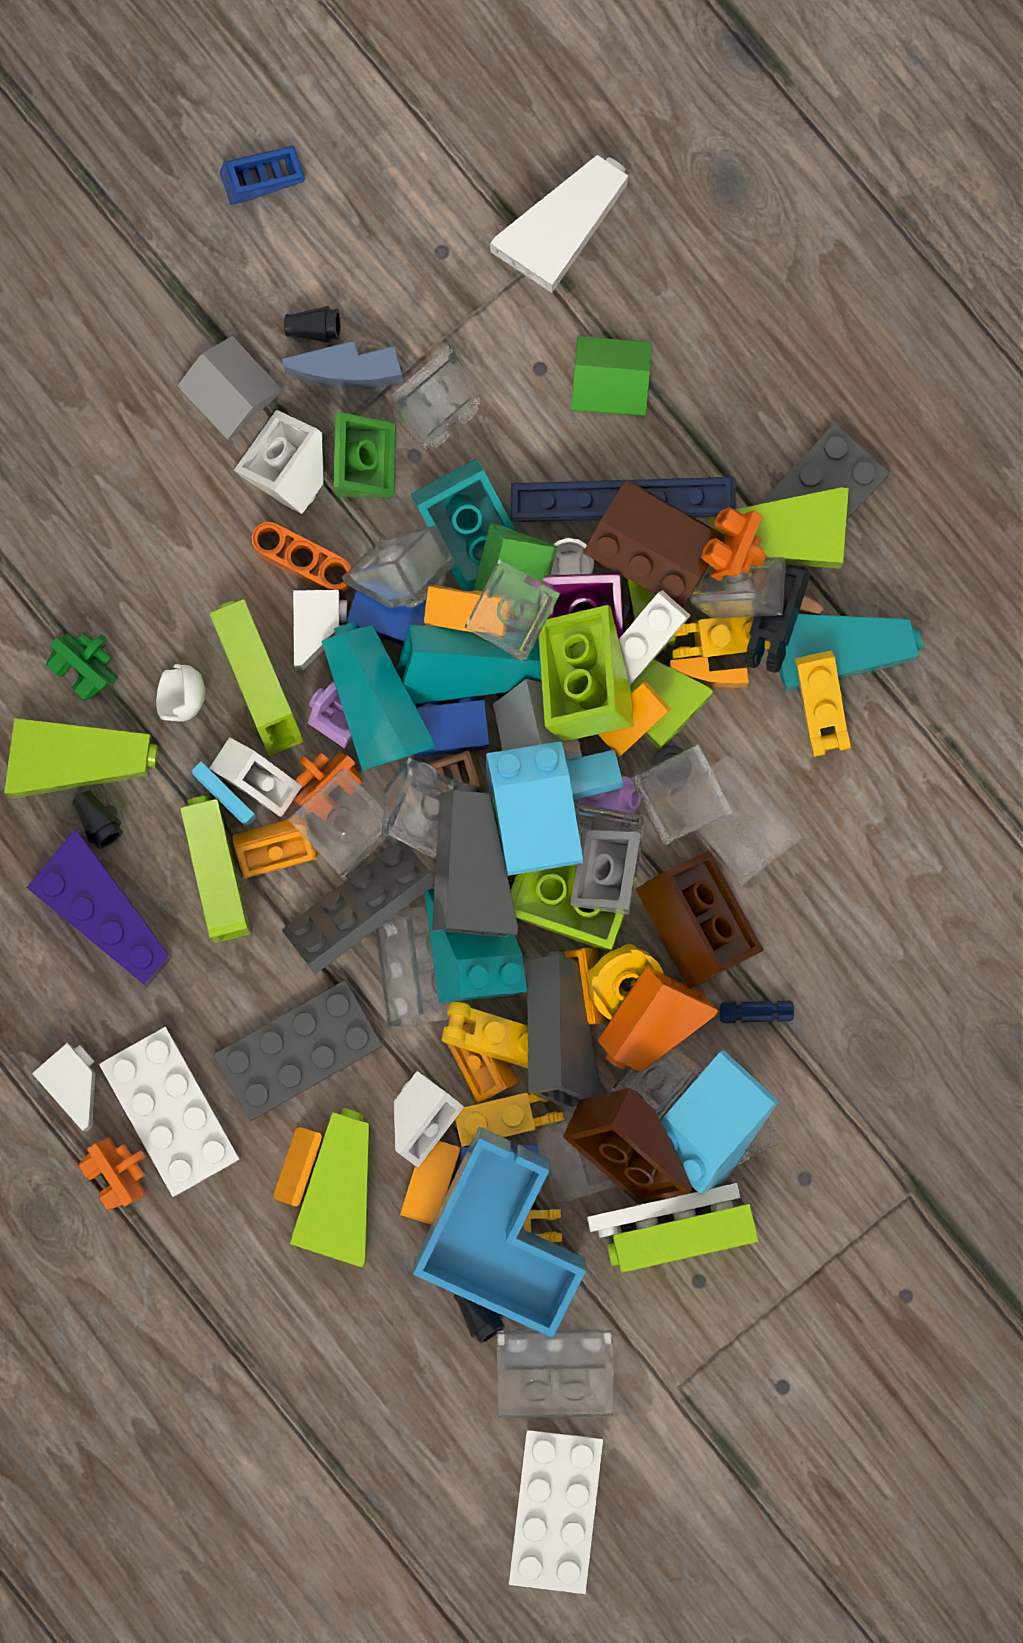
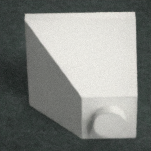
(285, 461)

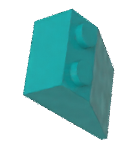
(462, 510)
(474, 965)

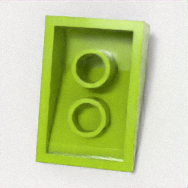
(583, 675)
(545, 901)

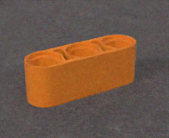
(289, 545)

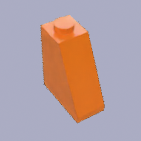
(654, 1020)

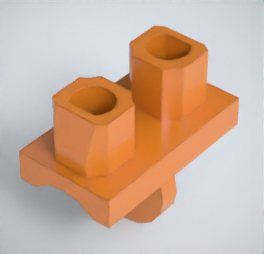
(739, 547)
(322, 777)
(118, 1168)

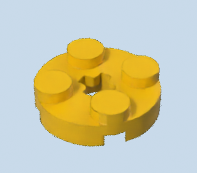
(611, 971)

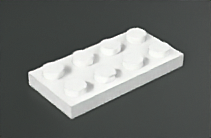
(169, 1111)
(556, 1511)

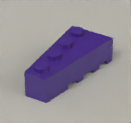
(93, 903)

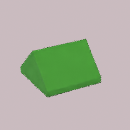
(611, 376)
(364, 457)
(516, 549)

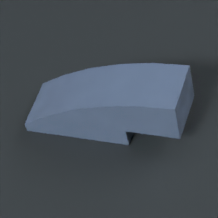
(345, 368)

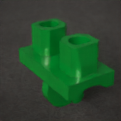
(87, 658)

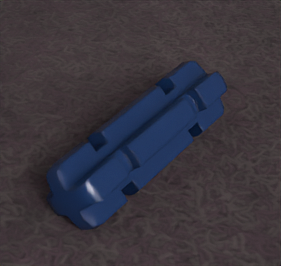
(756, 1011)

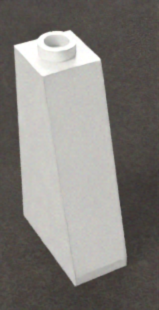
(560, 225)

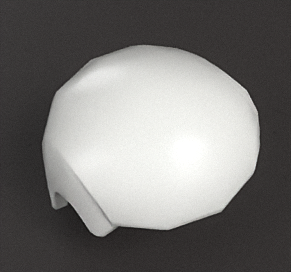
(180, 693)

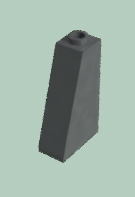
(470, 868)
(559, 1034)

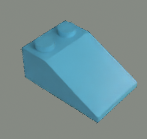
(533, 808)
(717, 1121)

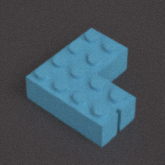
(479, 1240)

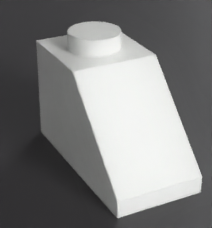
(315, 618)
(255, 776)
(71, 1083)
(422, 1117)

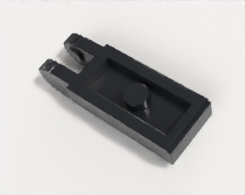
(777, 628)

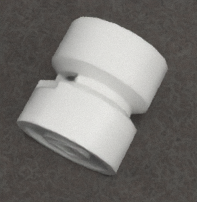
(571, 559)

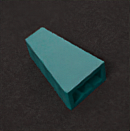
(856, 642)
(459, 664)
(374, 698)

